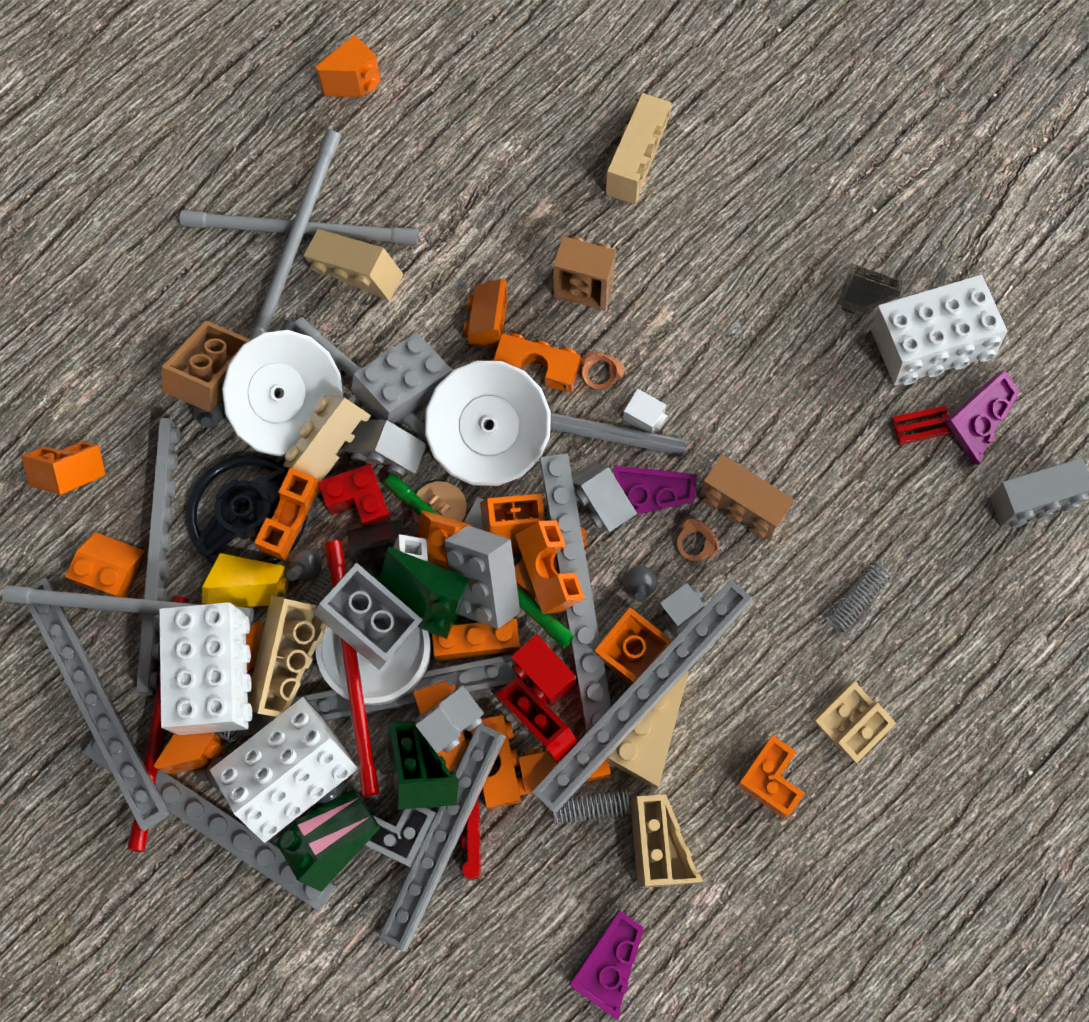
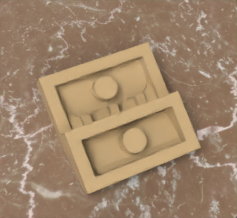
(853, 721)

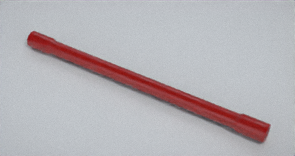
(366, 770)
(138, 837)

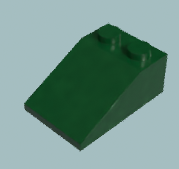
(426, 589)

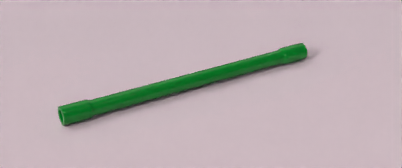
(550, 625)

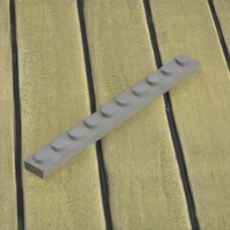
(158, 544)
(580, 617)
(474, 676)
(642, 696)
(99, 712)
(227, 833)

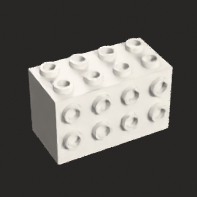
(938, 330)
(204, 669)
(283, 770)

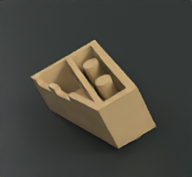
(354, 263)
(324, 435)
(659, 846)

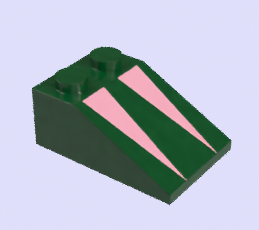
(327, 839)

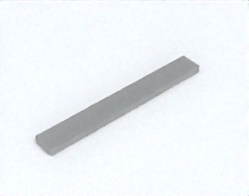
(441, 839)

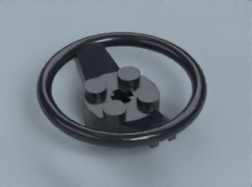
(227, 522)

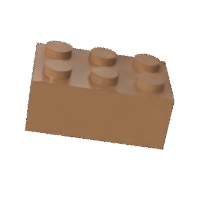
(584, 272)
(200, 366)
(745, 497)

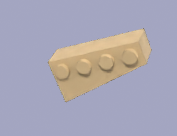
(637, 148)
(284, 654)
(647, 746)

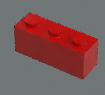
(537, 718)

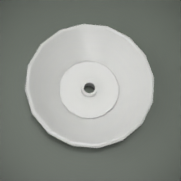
(281, 361)
(481, 394)

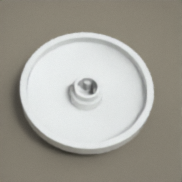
(380, 686)

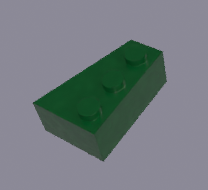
(417, 770)

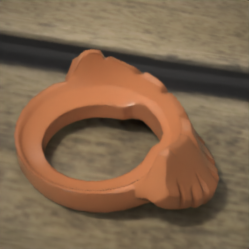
(591, 358)
(692, 526)

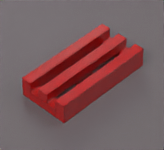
(897, 420)

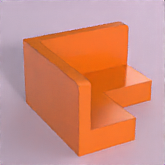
(63, 469)
(765, 782)

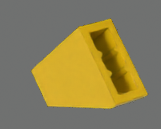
(243, 582)

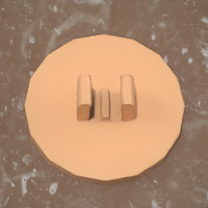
(444, 500)

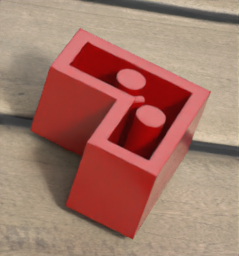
(356, 489)
(544, 669)

